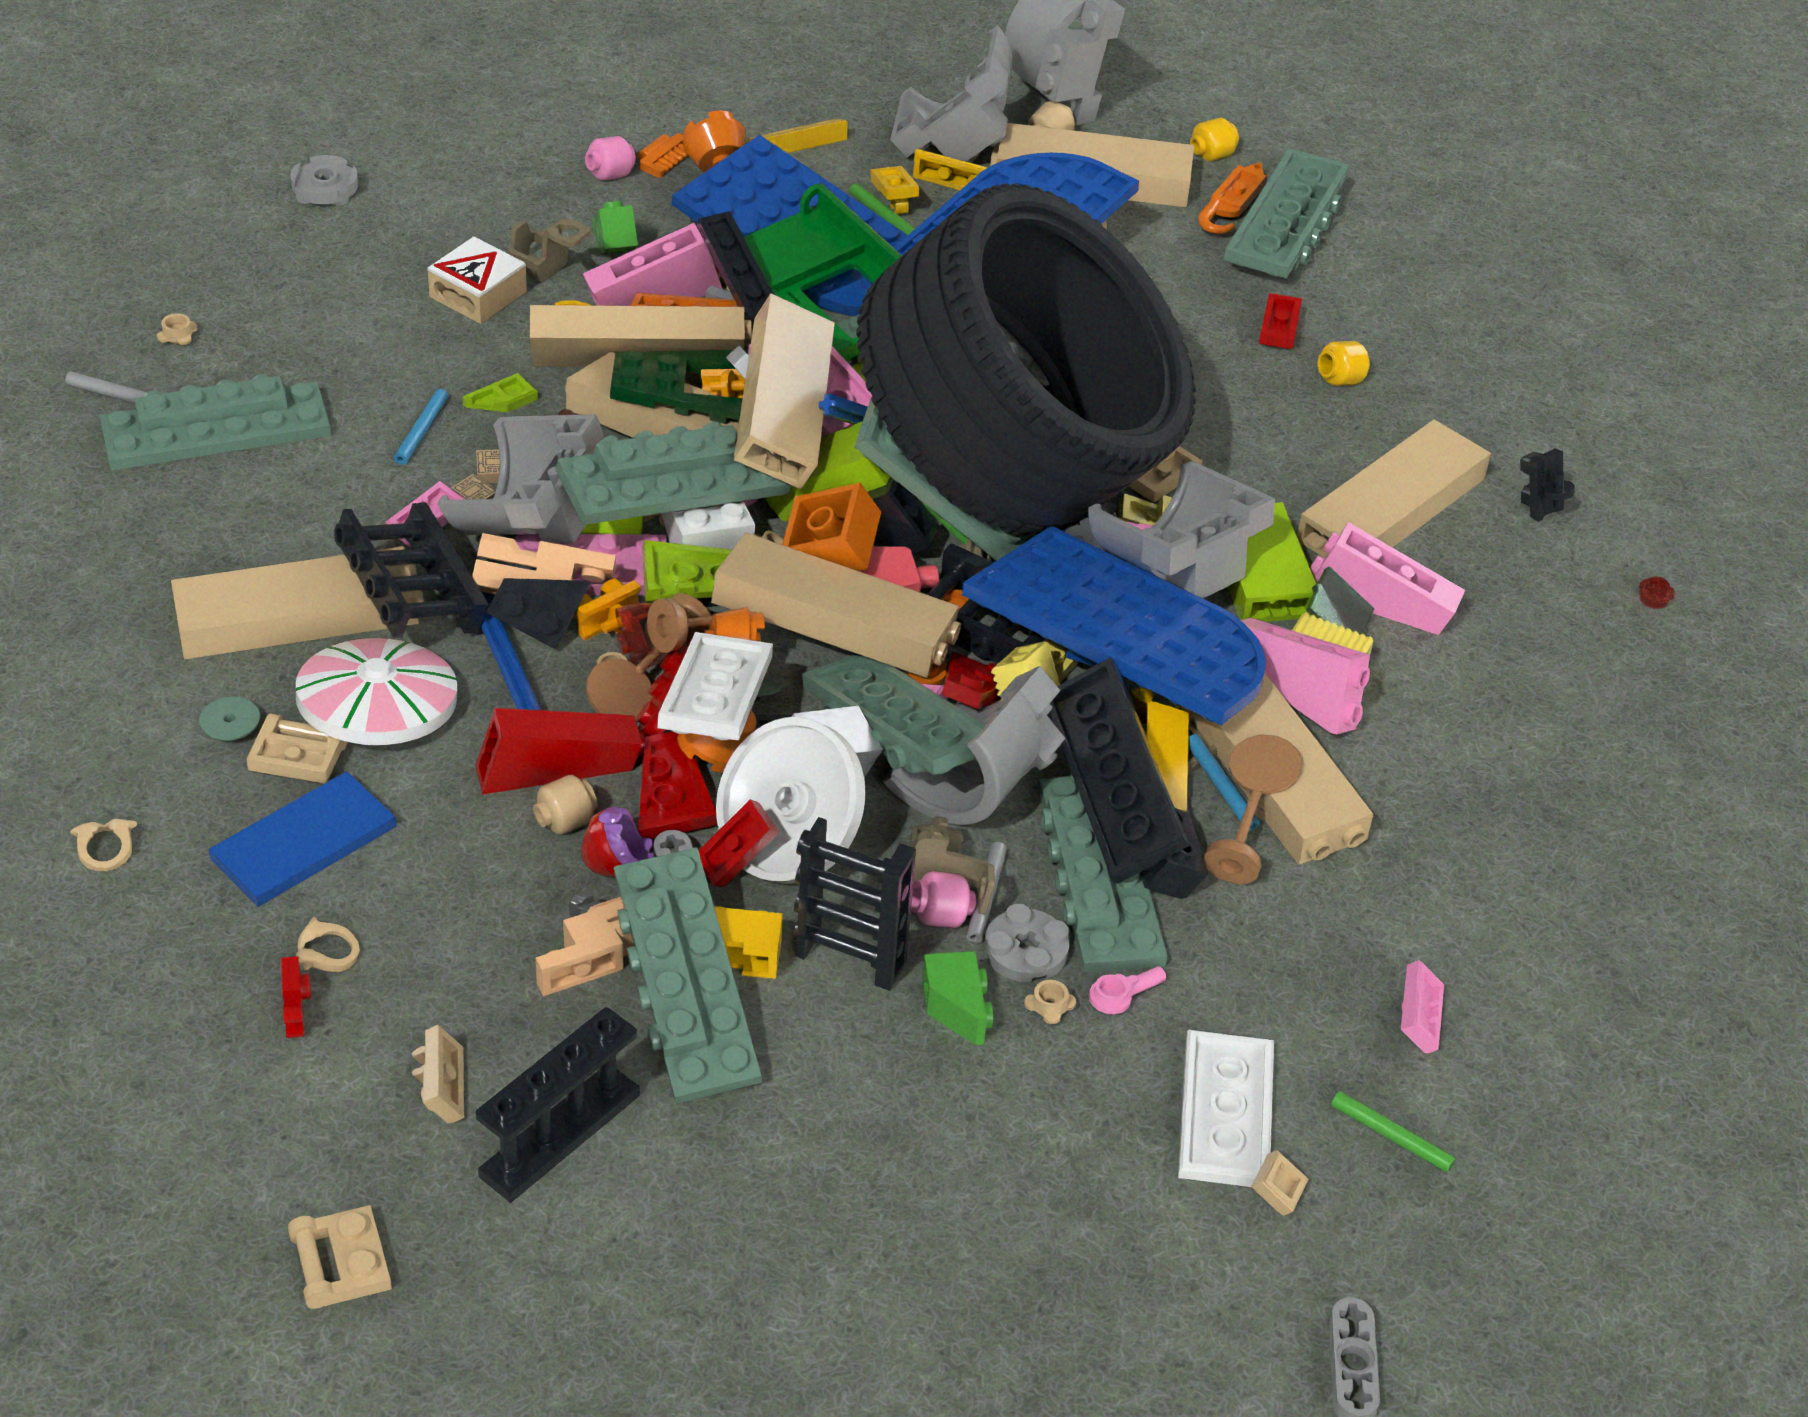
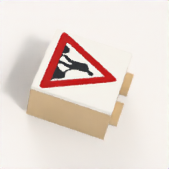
(477, 279)

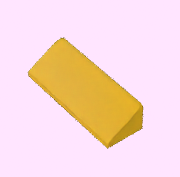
(808, 135)
(944, 170)
(1169, 744)

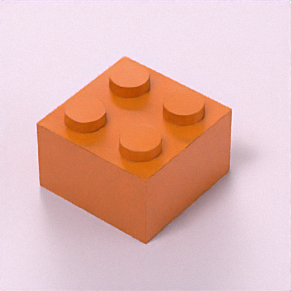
(835, 525)

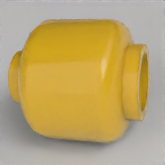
(1214, 139)
(1343, 363)

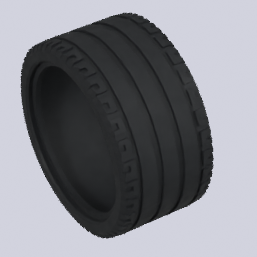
(970, 404)

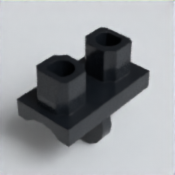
(1547, 483)

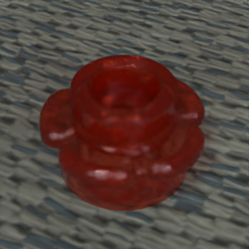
(1655, 592)

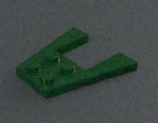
(660, 378)

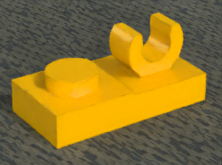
(895, 186)

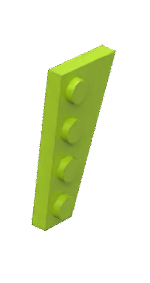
(680, 569)

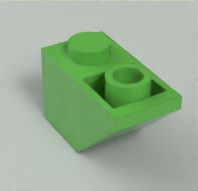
(615, 228)
(955, 994)

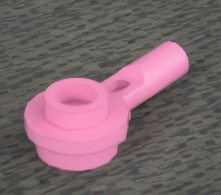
(1114, 992)

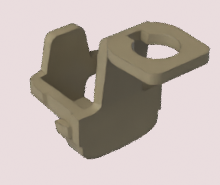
(554, 246)
(938, 851)

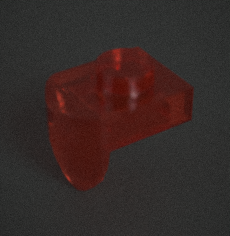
(631, 637)

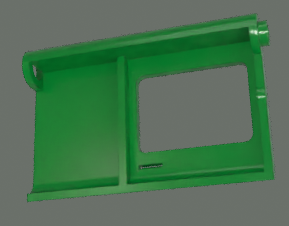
(816, 247)

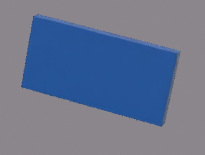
(302, 838)

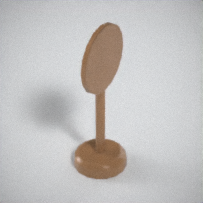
(670, 626)
(621, 686)
(1263, 767)

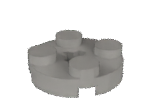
(336, 190)
(1021, 924)

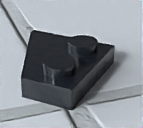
(538, 606)

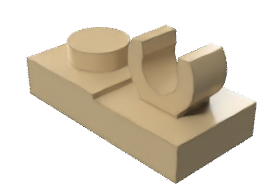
(441, 1074)

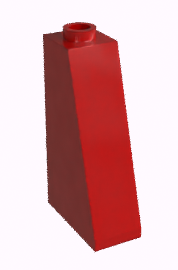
(541, 746)

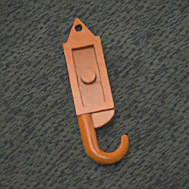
(1233, 197)

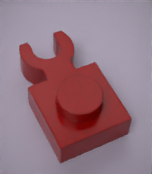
(295, 989)

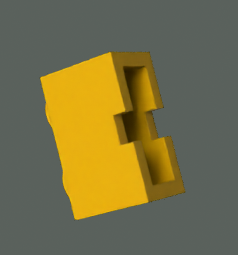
(751, 940)

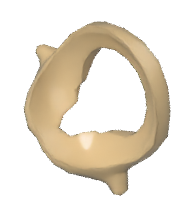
(121, 829)
(311, 959)

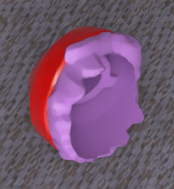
(613, 841)

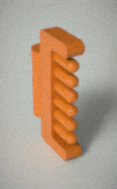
(662, 154)

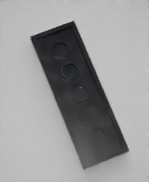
(1116, 772)

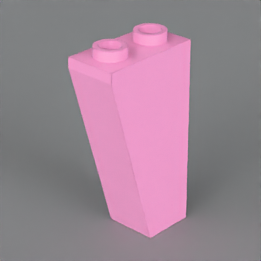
(668, 266)
(1390, 580)
(1315, 675)

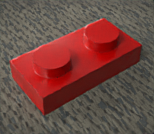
(1280, 321)
(736, 843)

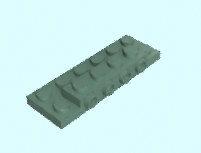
(1289, 214)
(213, 421)
(881, 449)
(662, 474)
(905, 717)
(1110, 921)
(685, 976)

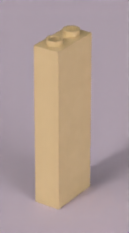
(1158, 165)
(585, 333)
(783, 392)
(590, 394)
(1399, 488)
(277, 605)
(837, 605)
(1322, 807)

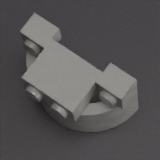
(1063, 60)
(967, 120)
(528, 488)
(1198, 537)
(1012, 743)

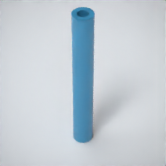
(421, 426)
(1219, 778)

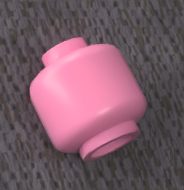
(610, 158)
(942, 899)

